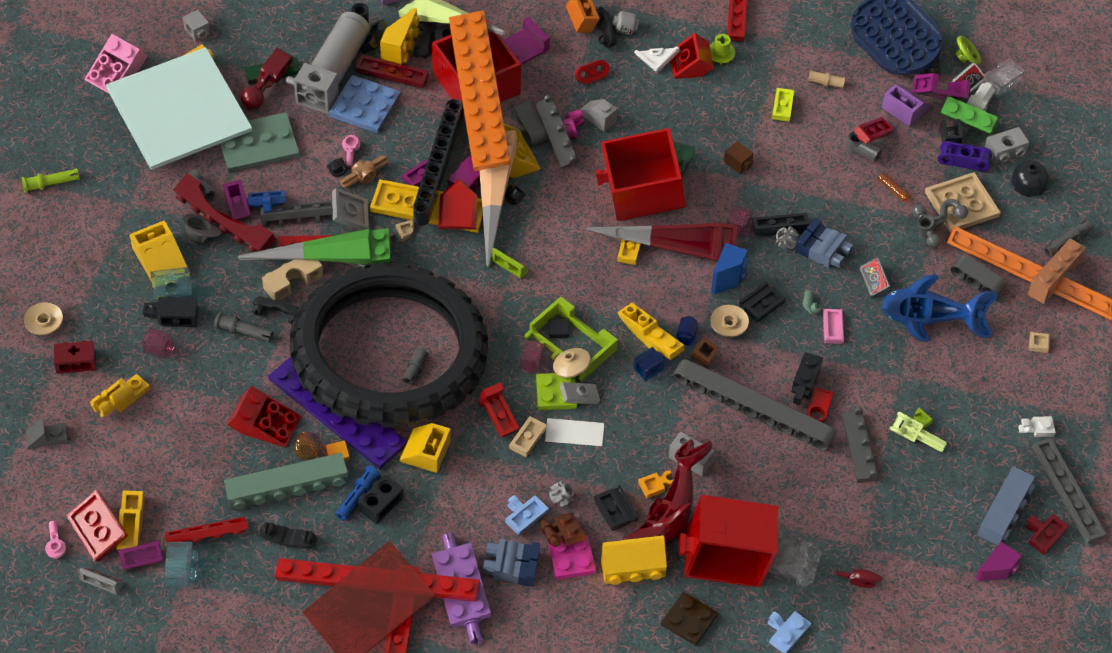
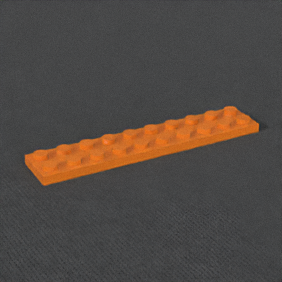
(479, 91)

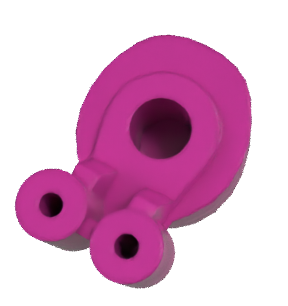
(573, 120)

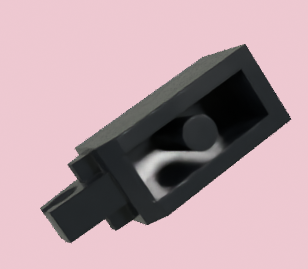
(173, 311)
(806, 377)

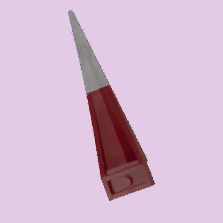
(696, 240)

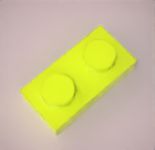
(783, 104)

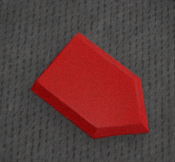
(458, 207)

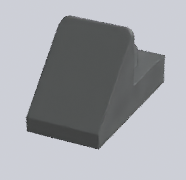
(41, 435)

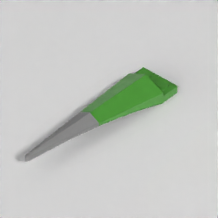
(354, 247)

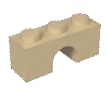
(278, 284)

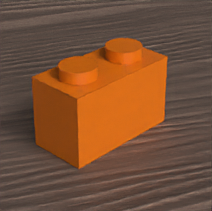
(582, 15)

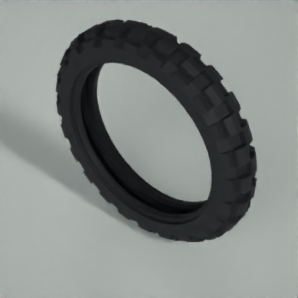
(388, 407)

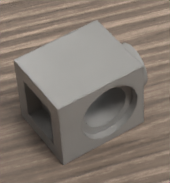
(196, 25)

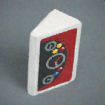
(972, 74)

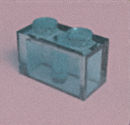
(179, 565)

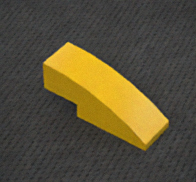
(131, 517)

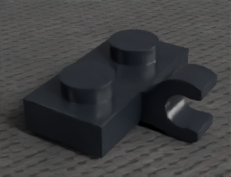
(376, 32)

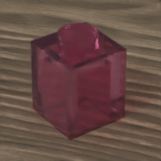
(742, 218)
(157, 343)
(531, 356)

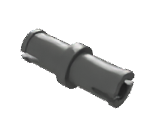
(415, 366)

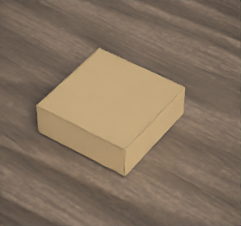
(1039, 342)

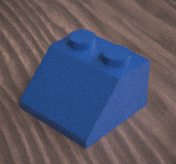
(729, 269)

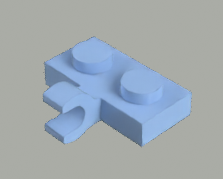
(525, 514)
(788, 632)

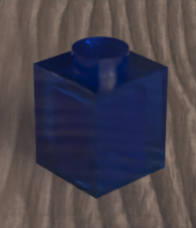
(649, 363)

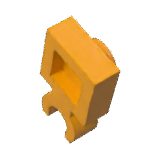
(655, 485)

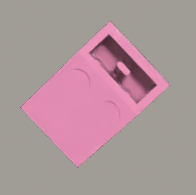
(115, 62)

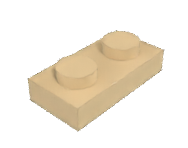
(528, 436)

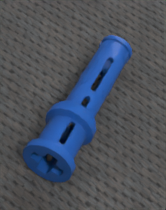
(362, 486)

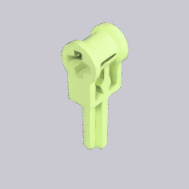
(913, 430)

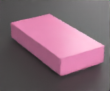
(833, 326)

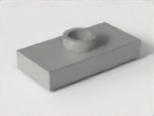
(579, 393)

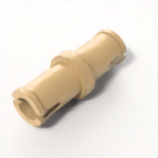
(826, 79)

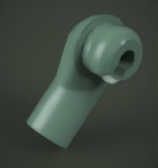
(808, 303)

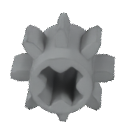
(787, 238)
(561, 493)

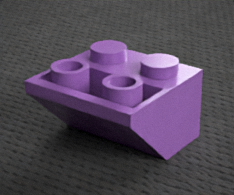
(904, 104)

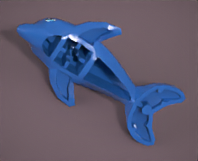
(919, 307)

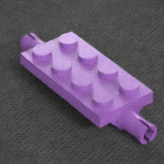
(461, 562)

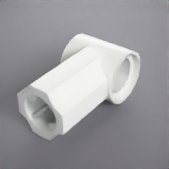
(982, 96)

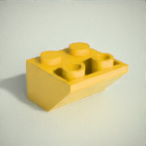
(427, 447)

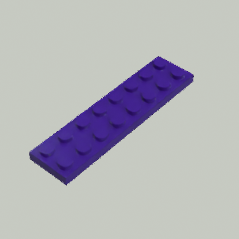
(372, 442)

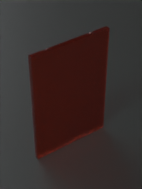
(369, 602)

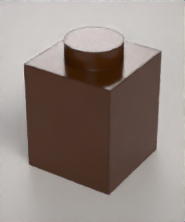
(738, 157)
(704, 352)

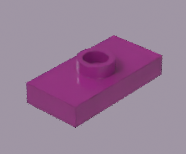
(140, 555)

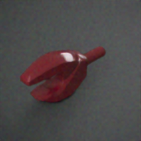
(861, 577)

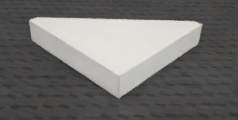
(658, 57)

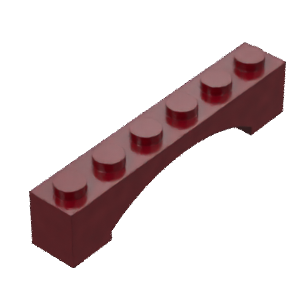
(255, 237)

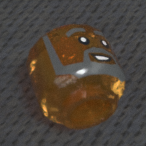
(307, 445)

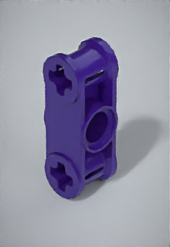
(965, 156)

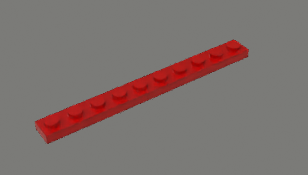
(331, 574)

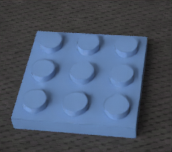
(364, 104)

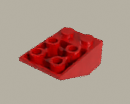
(264, 418)

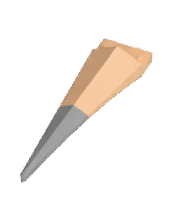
(493, 191)

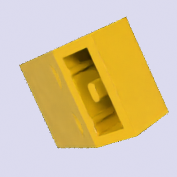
(400, 38)
(157, 248)

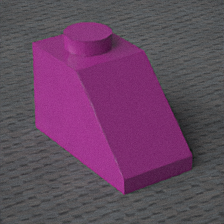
(1000, 564)

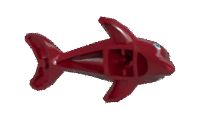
(672, 514)

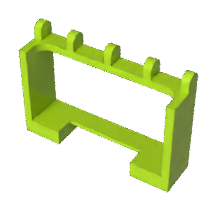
(567, 310)

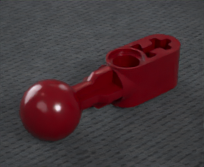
(270, 73)

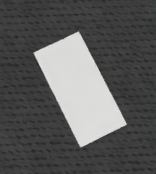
(574, 432)

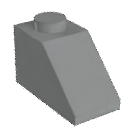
(600, 113)

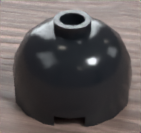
(1030, 178)

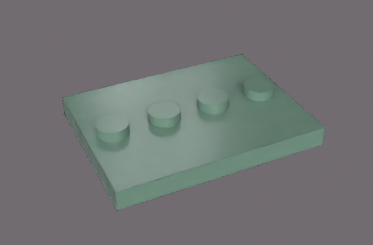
(266, 143)

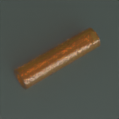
(893, 187)

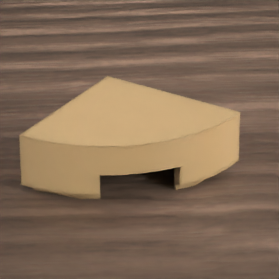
(405, 229)

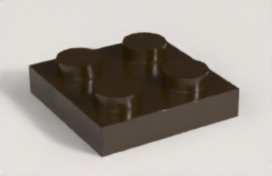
(689, 618)

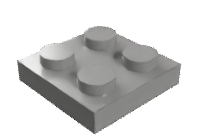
(350, 209)

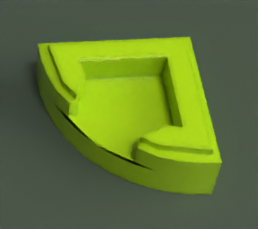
(921, 417)

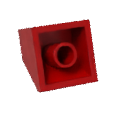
(693, 58)

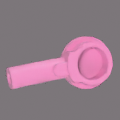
(350, 144)
(55, 548)

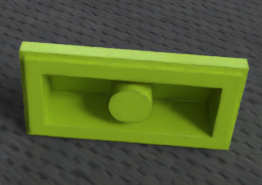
(509, 263)

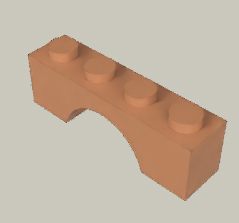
(1065, 260)

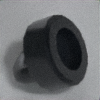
(335, 164)
(515, 192)

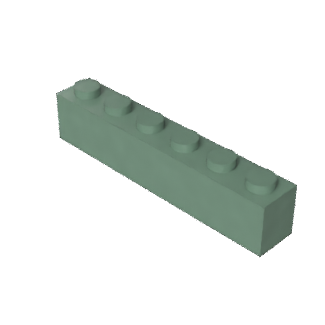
(286, 481)

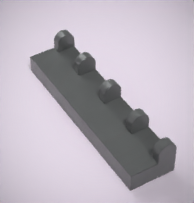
(557, 132)
(297, 211)
(859, 446)

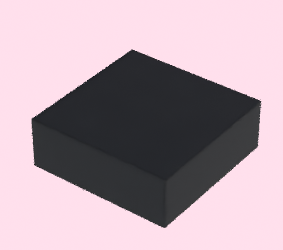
(558, 328)

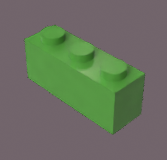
(970, 116)

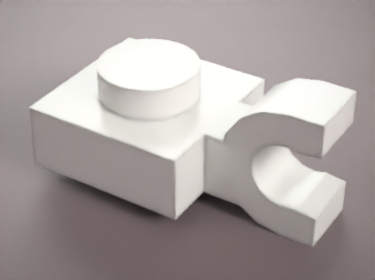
(1039, 425)

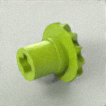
(722, 50)

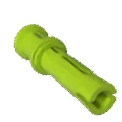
(40, 181)

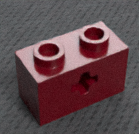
(74, 357)

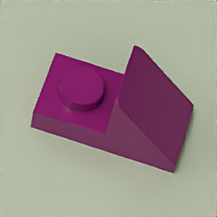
(236, 199)

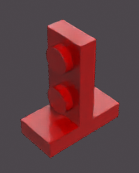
(498, 410)

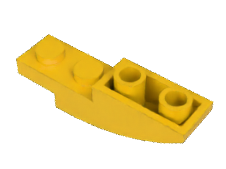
(649, 332)

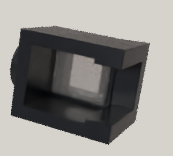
(953, 133)

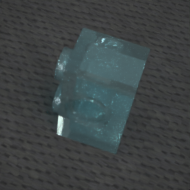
(178, 275)

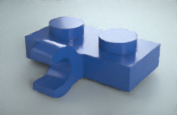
(266, 199)

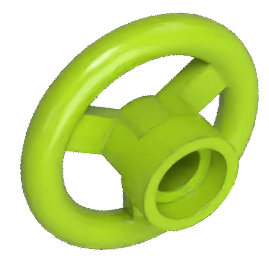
(967, 51)

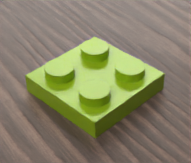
(549, 392)

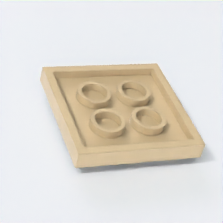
(968, 192)

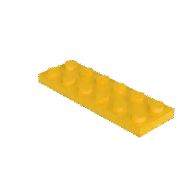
(398, 201)

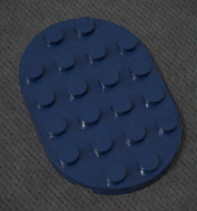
(897, 35)

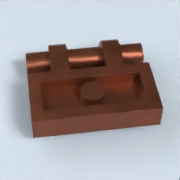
(568, 529)

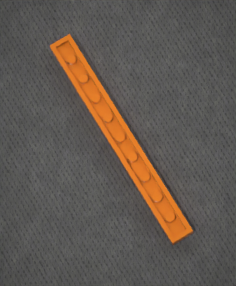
(1028, 270)

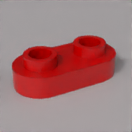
(591, 72)

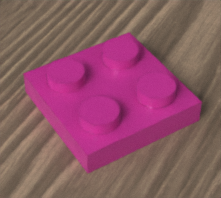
(572, 560)

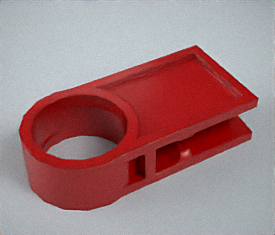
(820, 402)

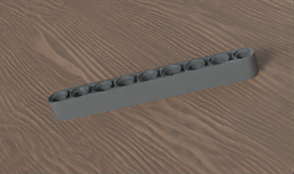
(754, 405)

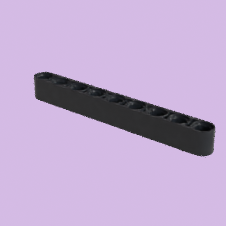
(437, 162)

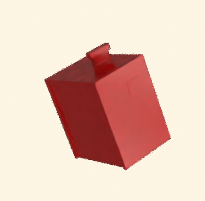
(505, 63)
(642, 174)
(730, 541)

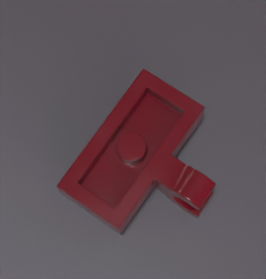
(1047, 533)

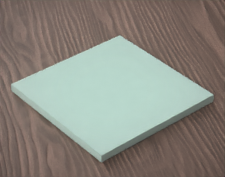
(178, 108)

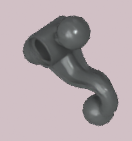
(919, 211)

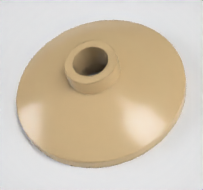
(43, 312)
(729, 314)
(571, 362)

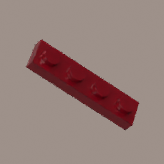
(392, 71)

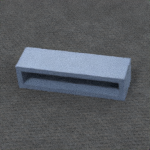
(1006, 505)

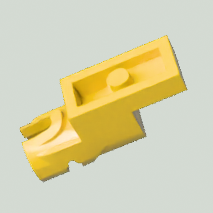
(119, 395)

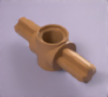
(363, 171)

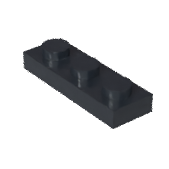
(773, 224)

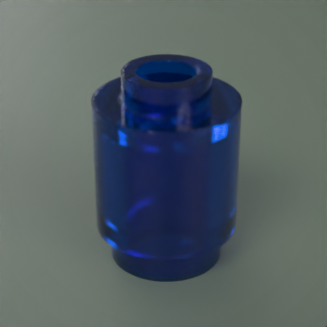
(687, 330)

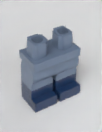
(823, 245)
(513, 563)

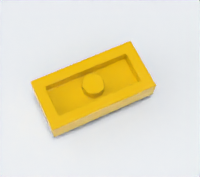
(628, 252)

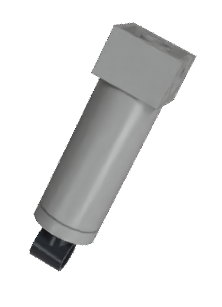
(318, 83)

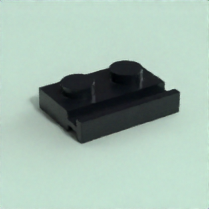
(762, 301)
(615, 508)

